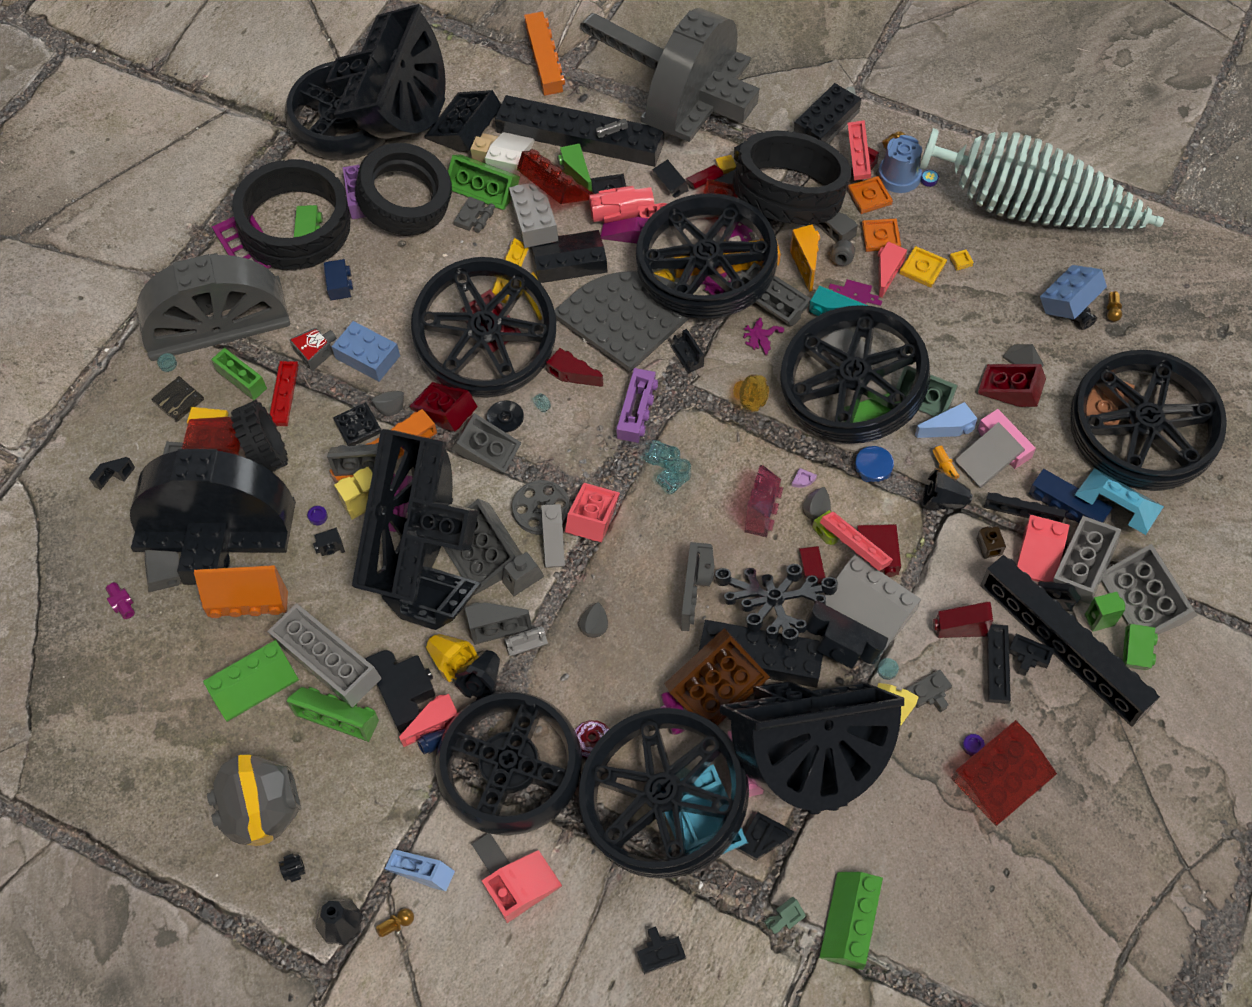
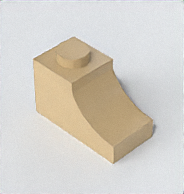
(481, 146)

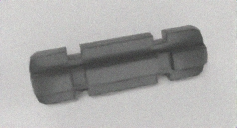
(611, 128)

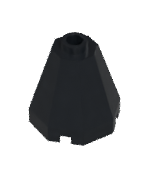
(945, 492)
(479, 675)
(339, 921)

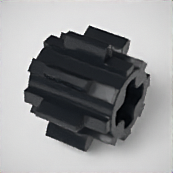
(292, 867)

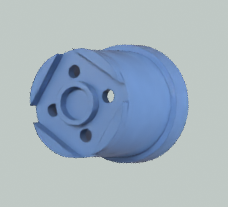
(901, 165)

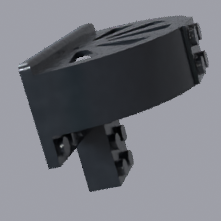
(395, 80)
(209, 507)
(430, 519)
(815, 744)

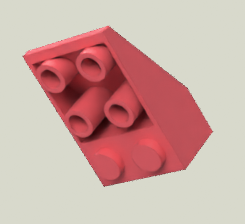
(521, 885)

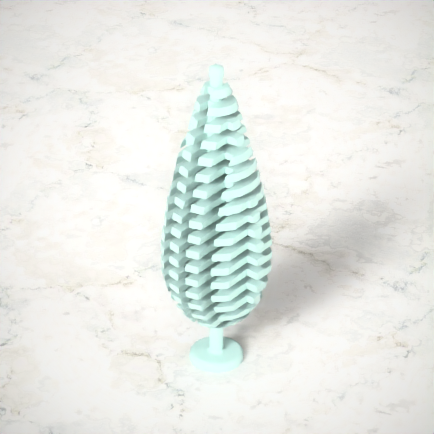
(1041, 183)

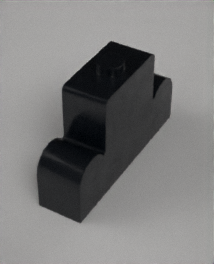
(844, 637)
(402, 686)

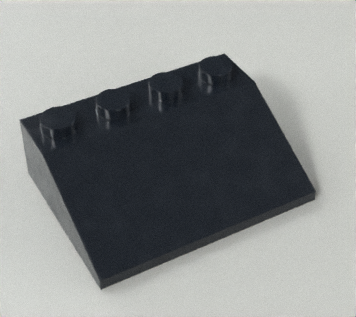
(464, 119)
(570, 257)

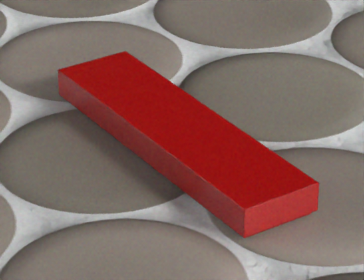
(284, 392)

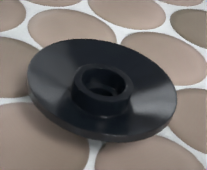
(506, 410)

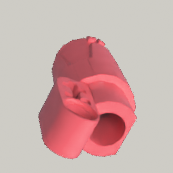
(622, 204)

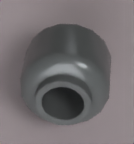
(843, 252)

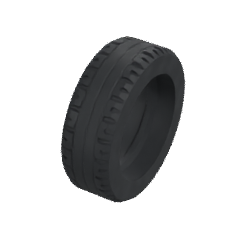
(408, 159)

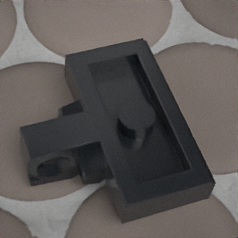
(1063, 593)
(1030, 653)
(660, 952)

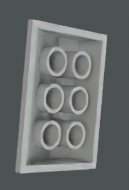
(1149, 591)
(873, 599)

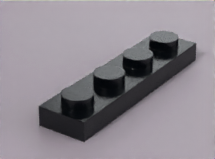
(1022, 508)
(998, 664)

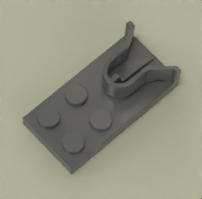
(699, 572)

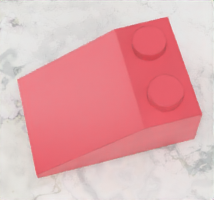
(591, 512)
(1042, 548)

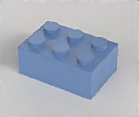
(1073, 291)
(366, 351)

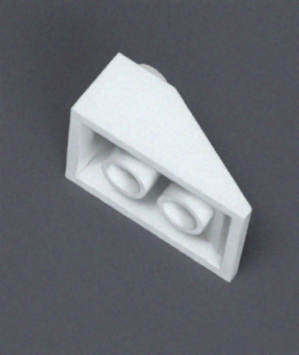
(506, 151)

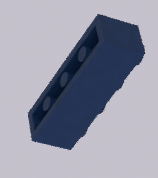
(1061, 494)

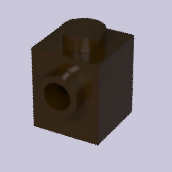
(991, 542)

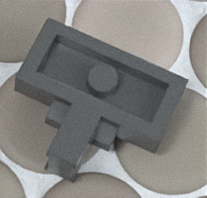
(932, 690)

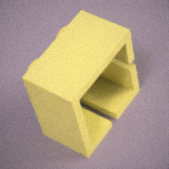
(355, 491)

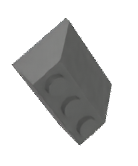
(349, 459)

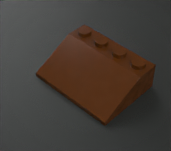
(715, 677)

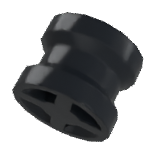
(1086, 319)

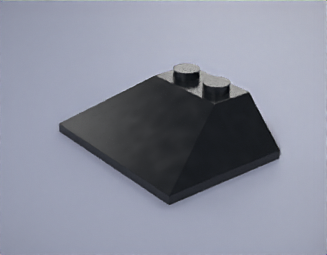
(438, 600)

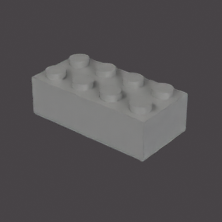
(533, 215)
(1088, 557)

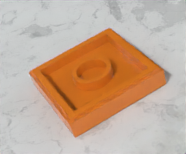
(869, 195)
(879, 232)

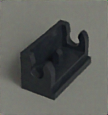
(671, 178)
(688, 351)

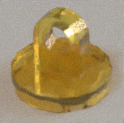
(752, 392)

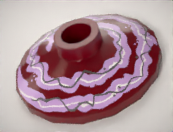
(589, 728)

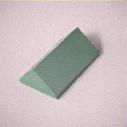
(939, 394)

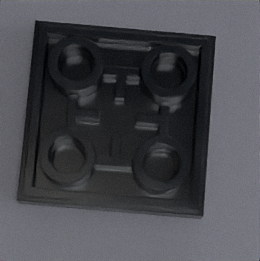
(357, 424)

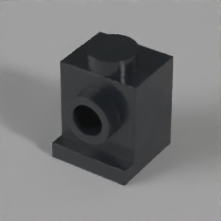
(328, 542)

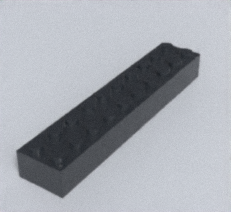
(569, 127)
(1072, 642)

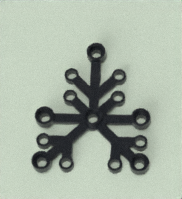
(775, 598)

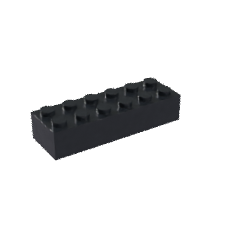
(781, 662)

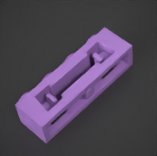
(646, 383)

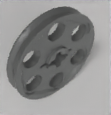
(539, 498)

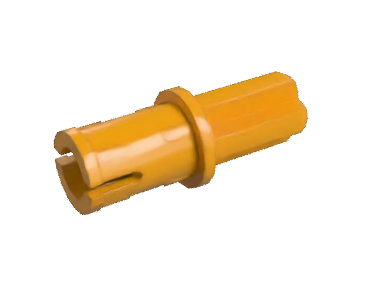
(944, 461)

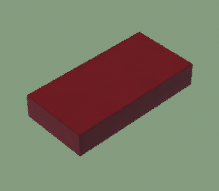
(700, 178)
(812, 563)

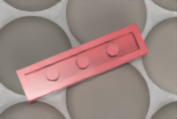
(859, 150)
(856, 541)

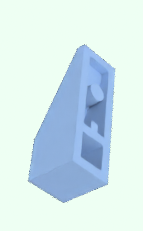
(949, 423)
(420, 869)

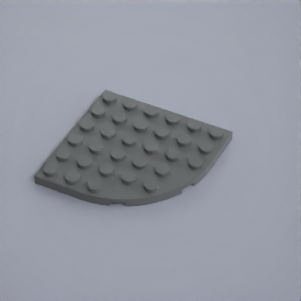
(620, 317)

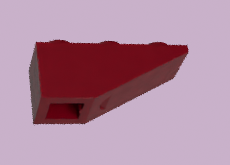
(572, 370)

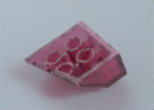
(763, 503)

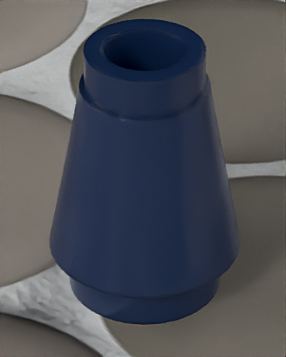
(430, 741)

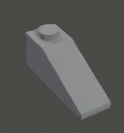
(552, 535)

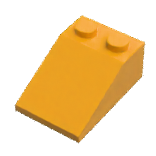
(804, 252)

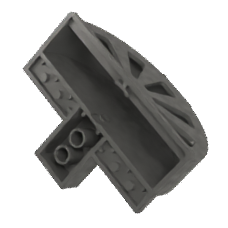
(699, 77)
(204, 287)

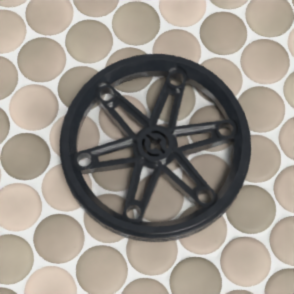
(706, 255)
(463, 271)
(855, 373)
(1148, 419)
(597, 766)

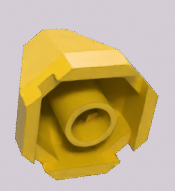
(449, 654)

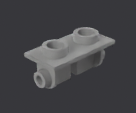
(526, 641)

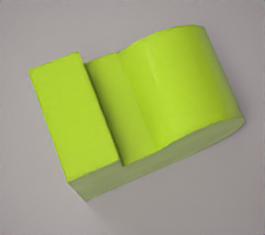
(825, 535)

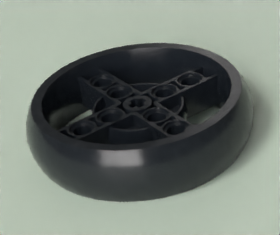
(321, 138)
(530, 710)

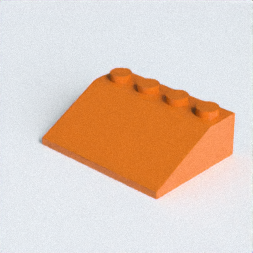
(241, 591)

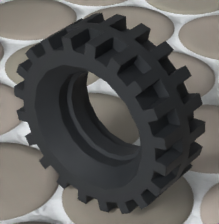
(259, 436)

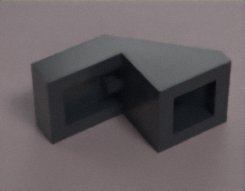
(117, 468)

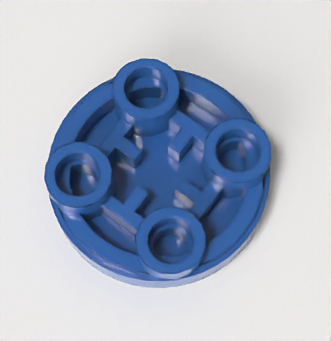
(874, 464)

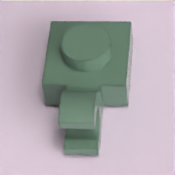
(788, 915)

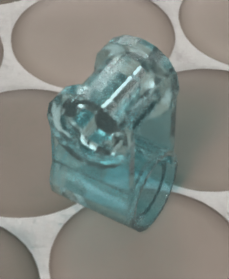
(660, 454)
(673, 478)

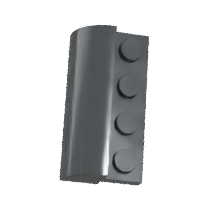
(779, 298)

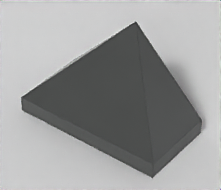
(1023, 354)

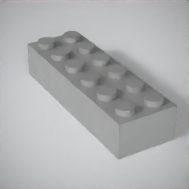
(324, 655)

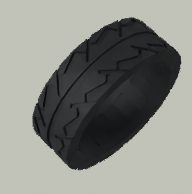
(282, 178)
(785, 201)

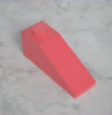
(889, 264)
(432, 718)

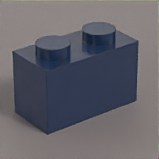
(337, 279)

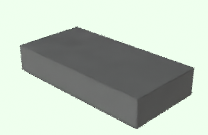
(490, 853)

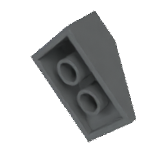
(486, 444)
(496, 621)

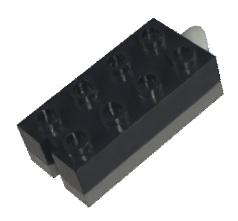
(829, 113)

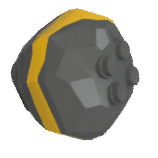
(253, 800)

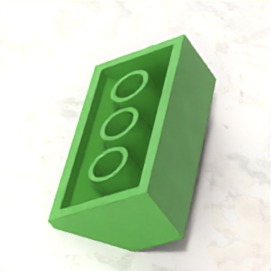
(481, 181)
(250, 680)
(333, 713)
(851, 919)

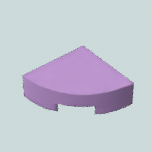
(803, 478)

